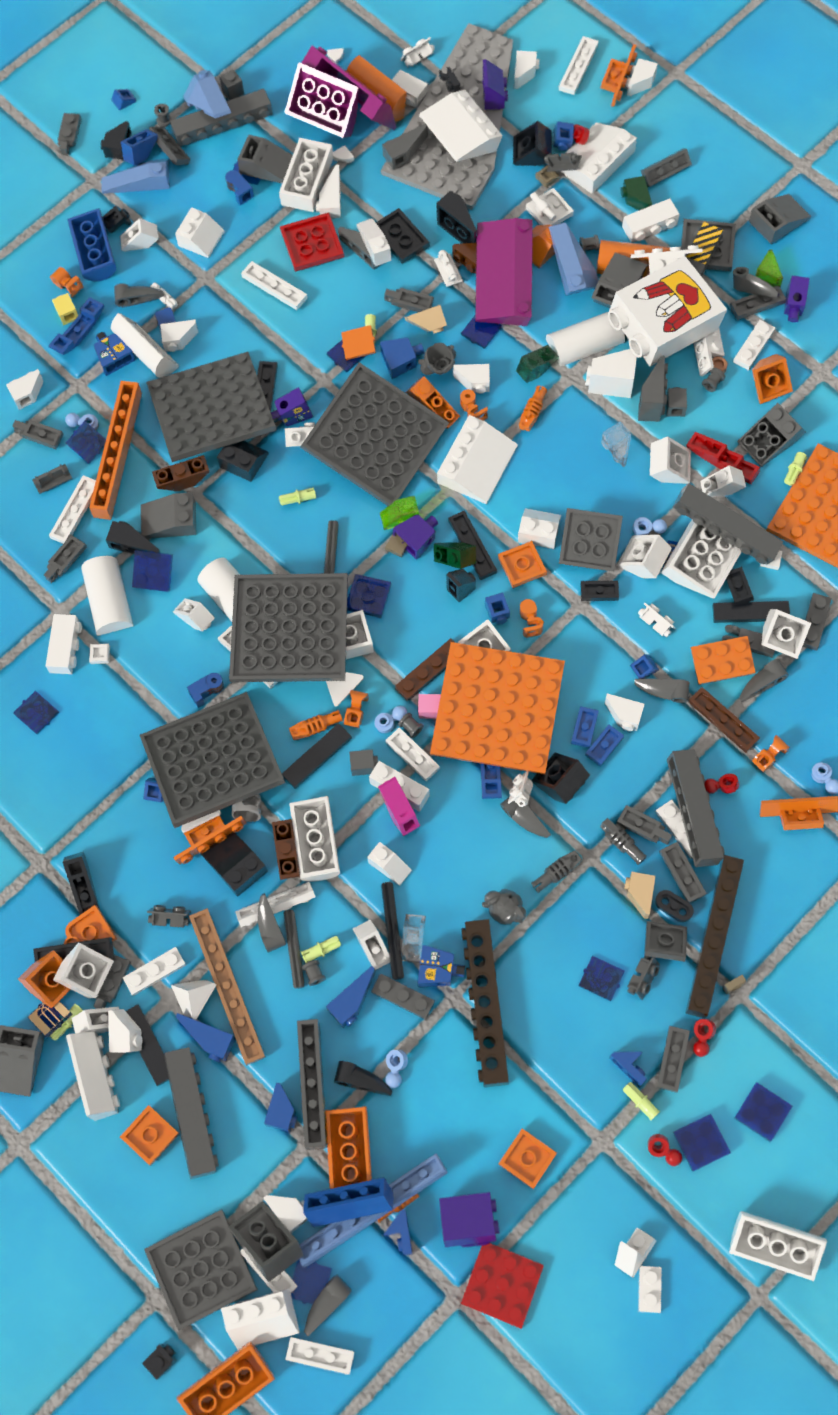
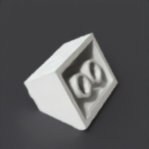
(261, 1319)

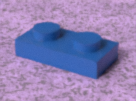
(584, 727)
(604, 745)

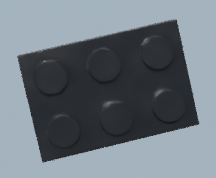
(402, 235)

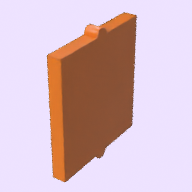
(358, 342)

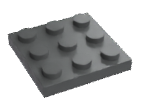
(723, 255)
(590, 539)

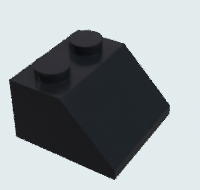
(532, 145)
(242, 459)
(562, 777)

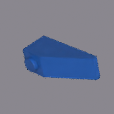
(349, 1002)
(212, 1040)

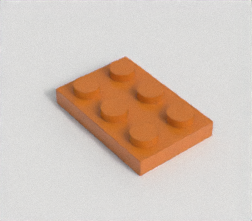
(722, 660)

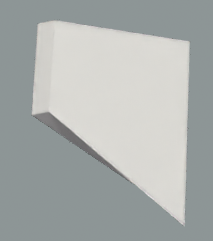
(193, 996)

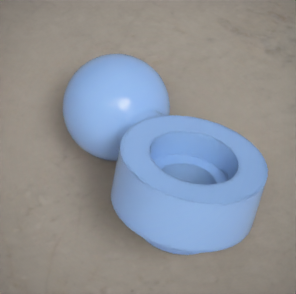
(73, 420)
(658, 526)
(397, 714)
(831, 784)
(393, 1078)

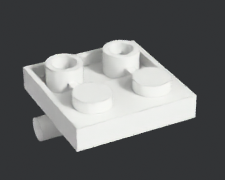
(549, 208)

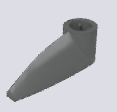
(751, 284)
(134, 295)
(769, 676)
(670, 689)
(525, 818)
(268, 926)
(327, 1301)

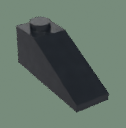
(127, 539)
(80, 881)

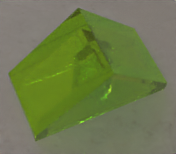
(769, 270)

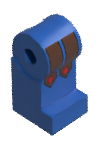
(240, 186)
(205, 687)

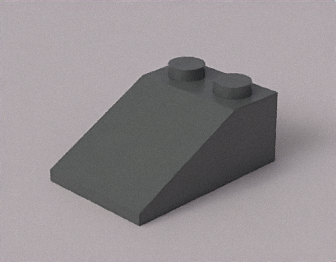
(169, 516)
(266, 1241)

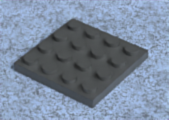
(200, 1270)

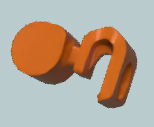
(62, 278)
(469, 405)
(528, 612)
(354, 714)
(765, 758)

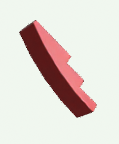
(720, 456)

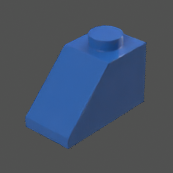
(138, 147)
(280, 1111)

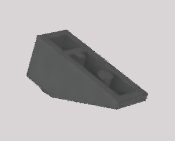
(356, 244)

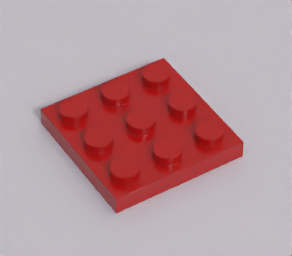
(311, 242)
(502, 1284)

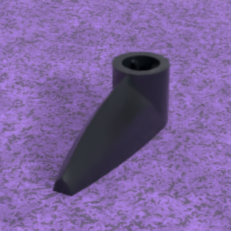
(359, 1078)

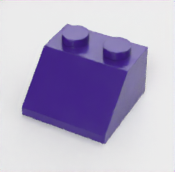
(494, 86)

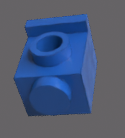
(563, 135)
(497, 603)

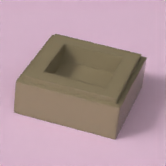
(546, 178)
(395, 546)
(734, 984)

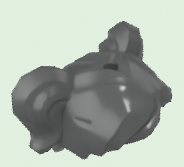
(438, 359)
(505, 906)

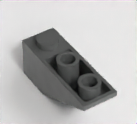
(402, 148)

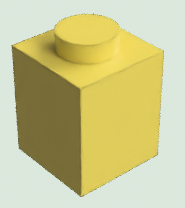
(65, 308)

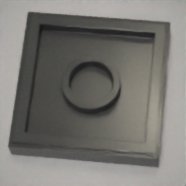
(665, 941)

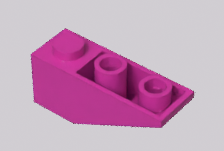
(398, 806)

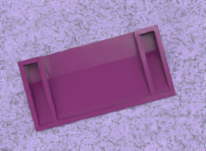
(373, 105)
(504, 272)

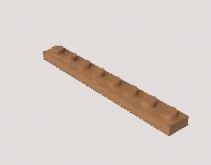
(227, 987)

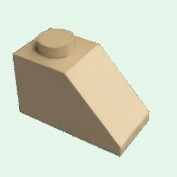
(428, 320)
(640, 891)

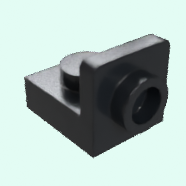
(116, 218)
(160, 1360)

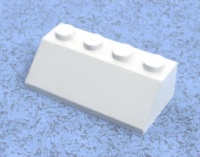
(92, 1075)

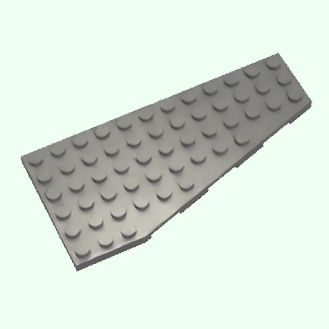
(432, 166)

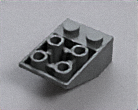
(263, 159)
(777, 217)
(618, 274)
(652, 395)
(771, 435)
(19, 1059)

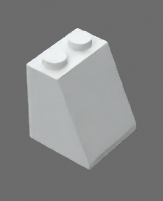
(612, 374)

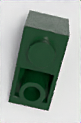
(455, 554)

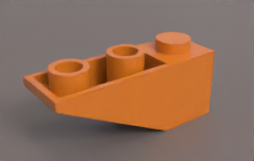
(428, 396)

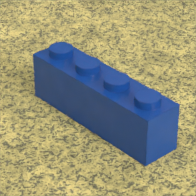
(348, 1202)

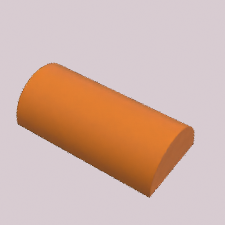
(379, 83)
(608, 248)
(348, 1146)
(228, 1384)

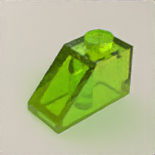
(399, 512)

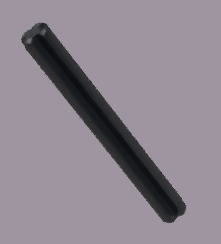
(392, 931)

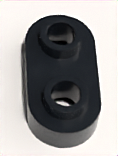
(675, 904)

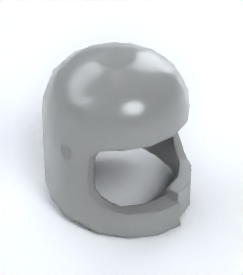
(248, 809)

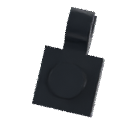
(452, 83)

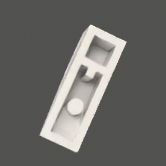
(330, 195)
(375, 242)

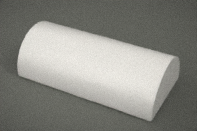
(584, 339)
(143, 346)
(218, 583)
(106, 595)
(314, 839)
(777, 1245)

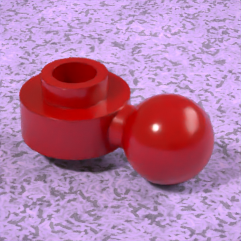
(580, 134)
(727, 783)
(701, 1047)
(673, 1156)

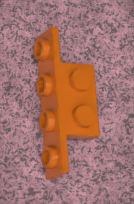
(616, 74)
(800, 812)
(206, 835)

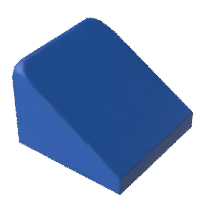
(123, 98)
(164, 316)
(644, 667)
(152, 791)

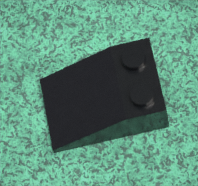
(455, 218)
(235, 863)

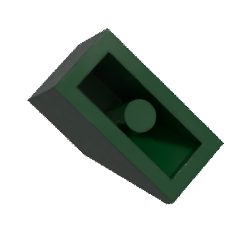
(636, 193)

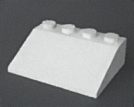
(462, 126)
(601, 155)
(476, 460)
(701, 561)

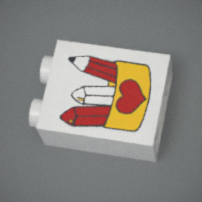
(666, 311)

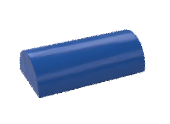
(92, 245)

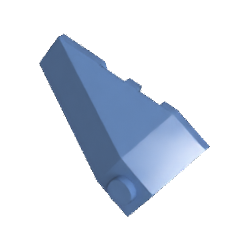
(206, 95)
(143, 177)
(574, 266)

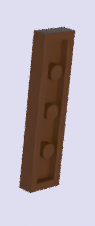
(424, 673)
(724, 720)

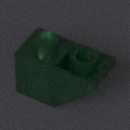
(536, 363)

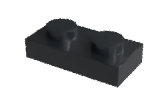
(739, 586)
(599, 590)

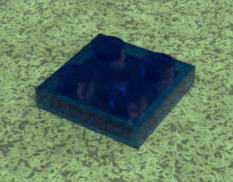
(152, 570)
(368, 595)
(763, 1112)
(701, 1142)

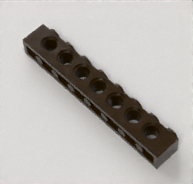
(481, 930)

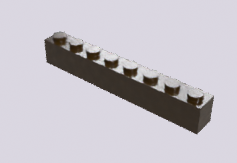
(714, 937)

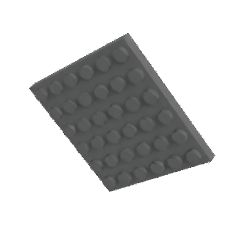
(210, 406)
(374, 435)
(289, 627)
(211, 759)

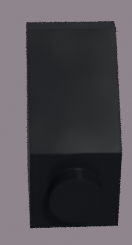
(112, 141)
(460, 583)

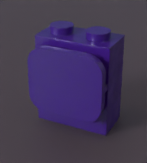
(468, 1220)

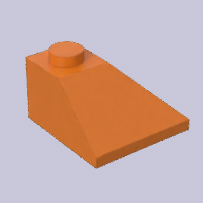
(541, 245)
(771, 378)
(40, 982)

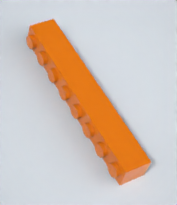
(115, 450)

